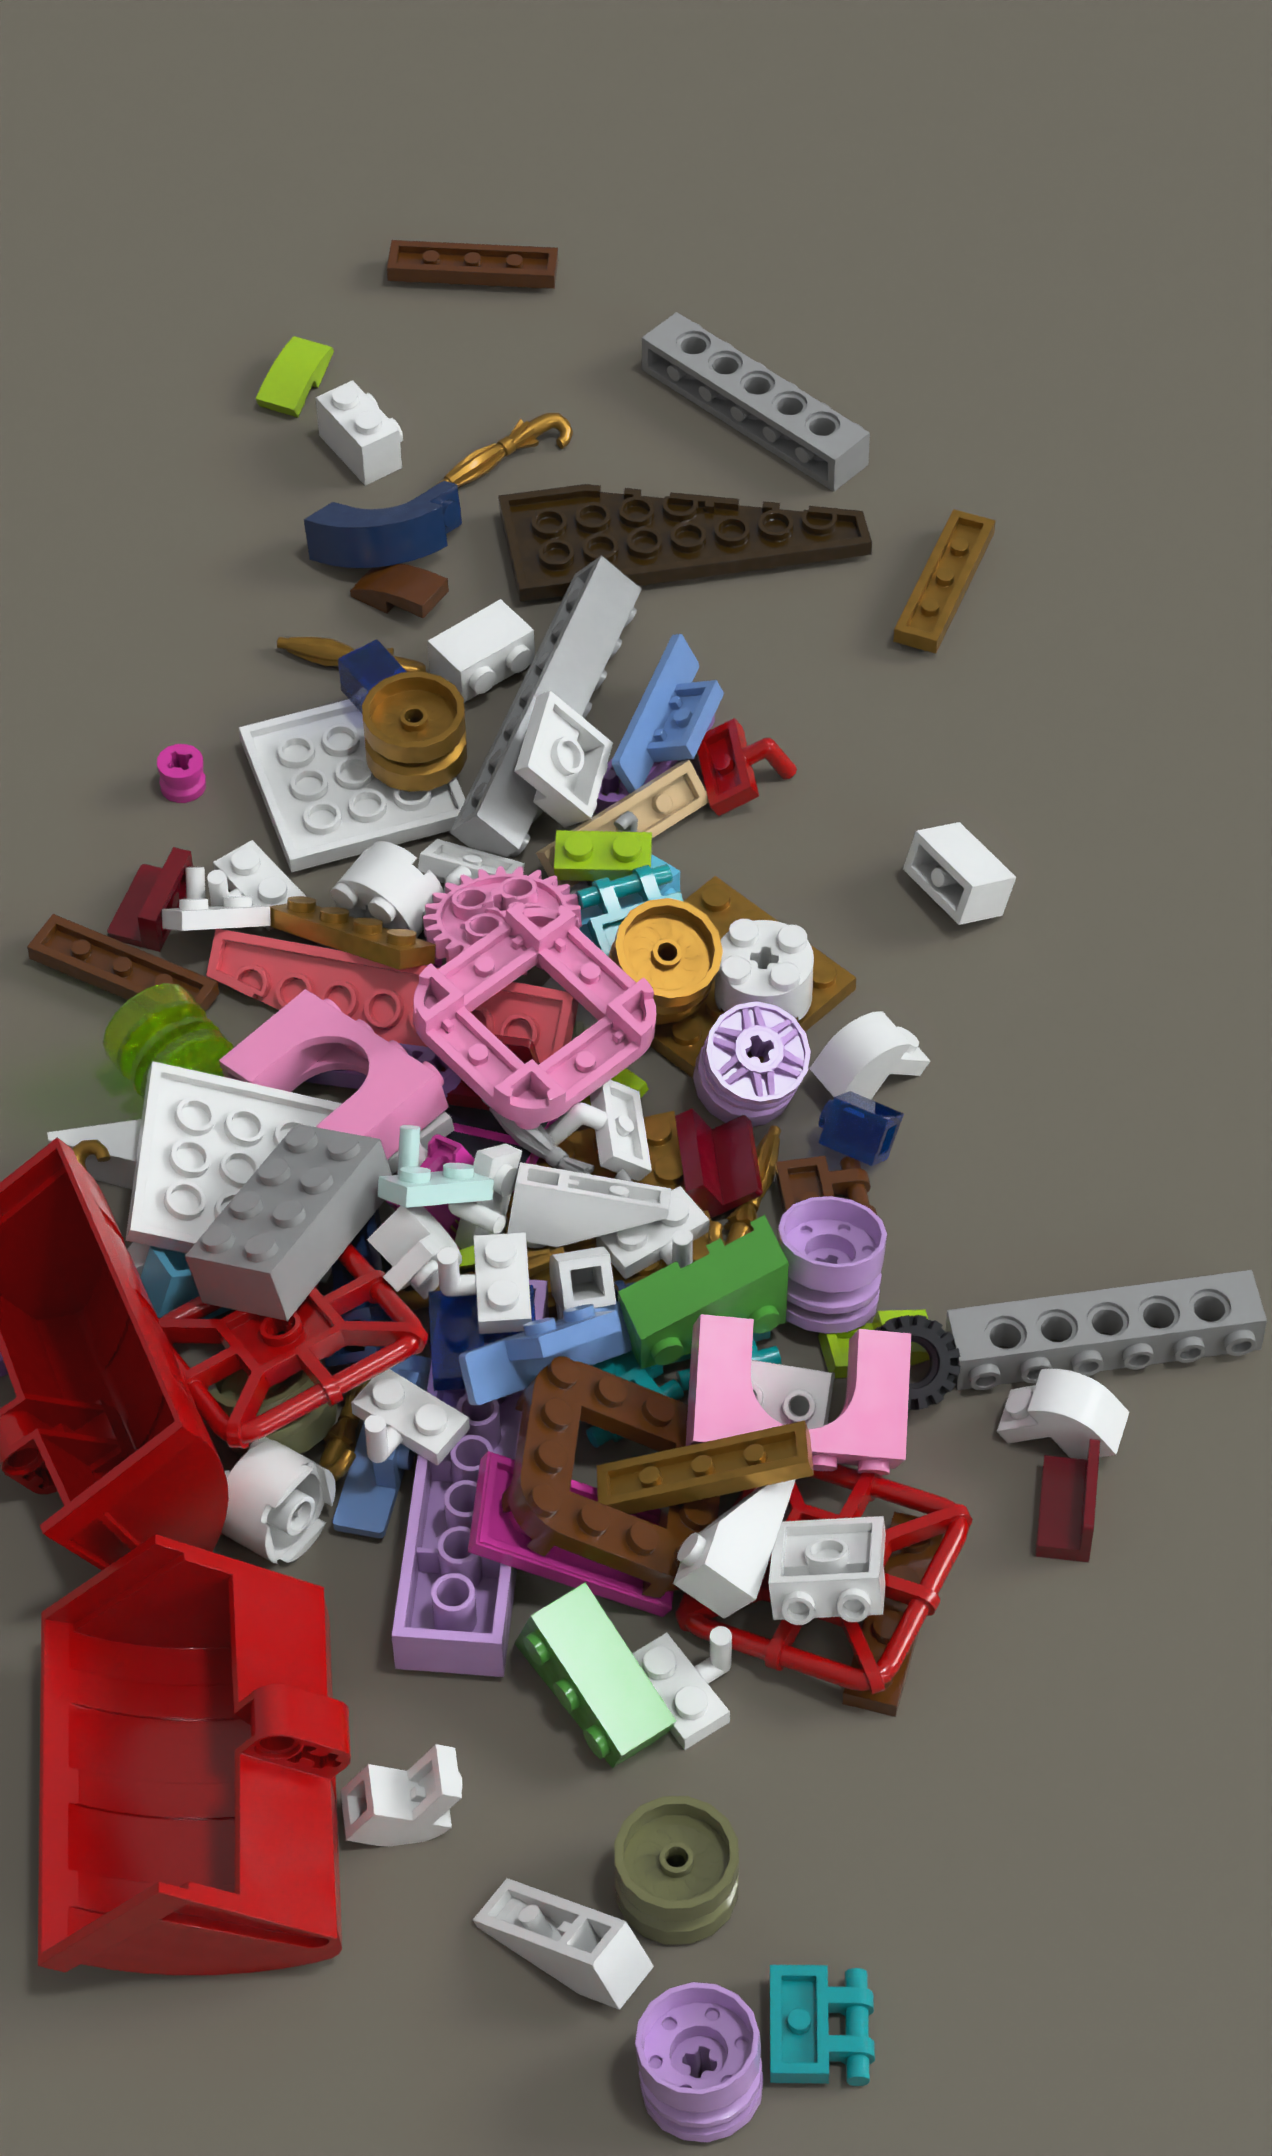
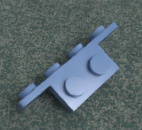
(669, 716)
(513, 1363)
(371, 1486)

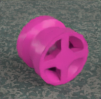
(181, 773)

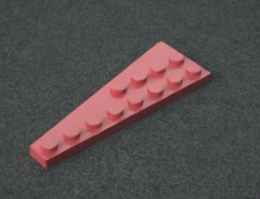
(376, 993)

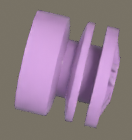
(740, 1085)
(833, 1263)
(699, 2061)

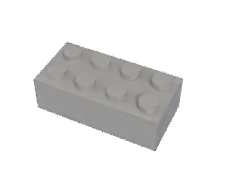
(289, 1222)

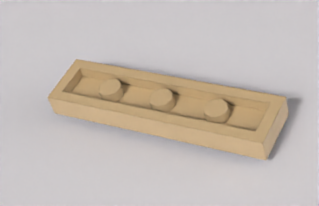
(654, 804)

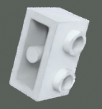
(359, 432)
(482, 650)
(959, 873)
(793, 1393)

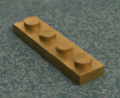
(944, 581)
(355, 936)
(706, 1469)

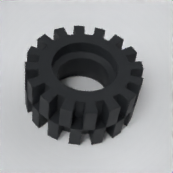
(941, 1354)

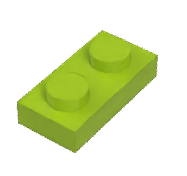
(600, 854)

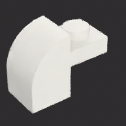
(866, 1054)
(411, 1246)
(581, 1279)
(1067, 1410)
(402, 1806)

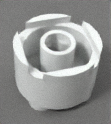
(387, 888)
(765, 965)
(276, 1501)

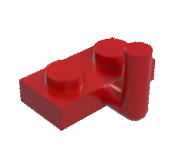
(728, 765)

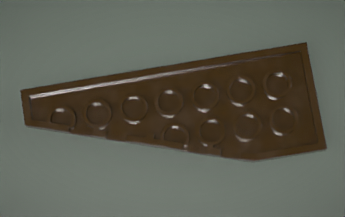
(664, 538)

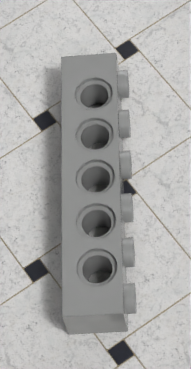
(755, 401)
(1124, 1312)

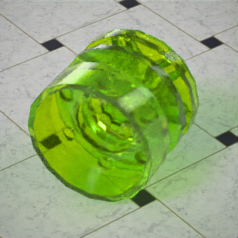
(165, 1028)

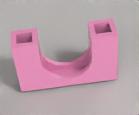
(317, 1038)
(865, 1434)

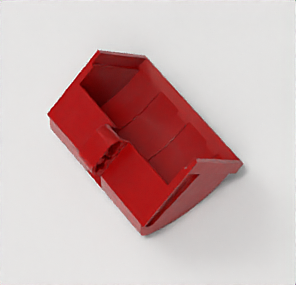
(94, 1376)
(189, 1769)

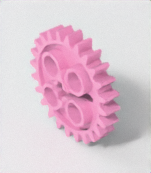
(480, 905)

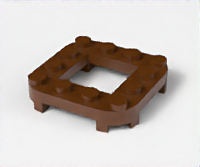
(544, 1469)

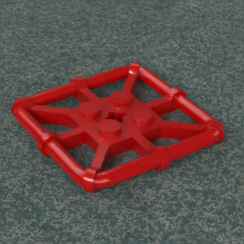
(310, 1335)
(922, 1598)

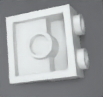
(563, 760)
(828, 1569)

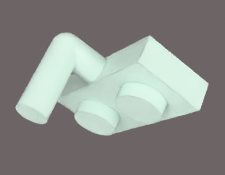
(421, 1187)

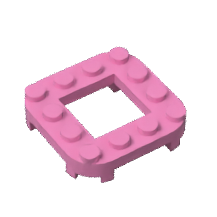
(532, 1091)

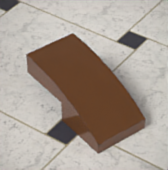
(401, 586)

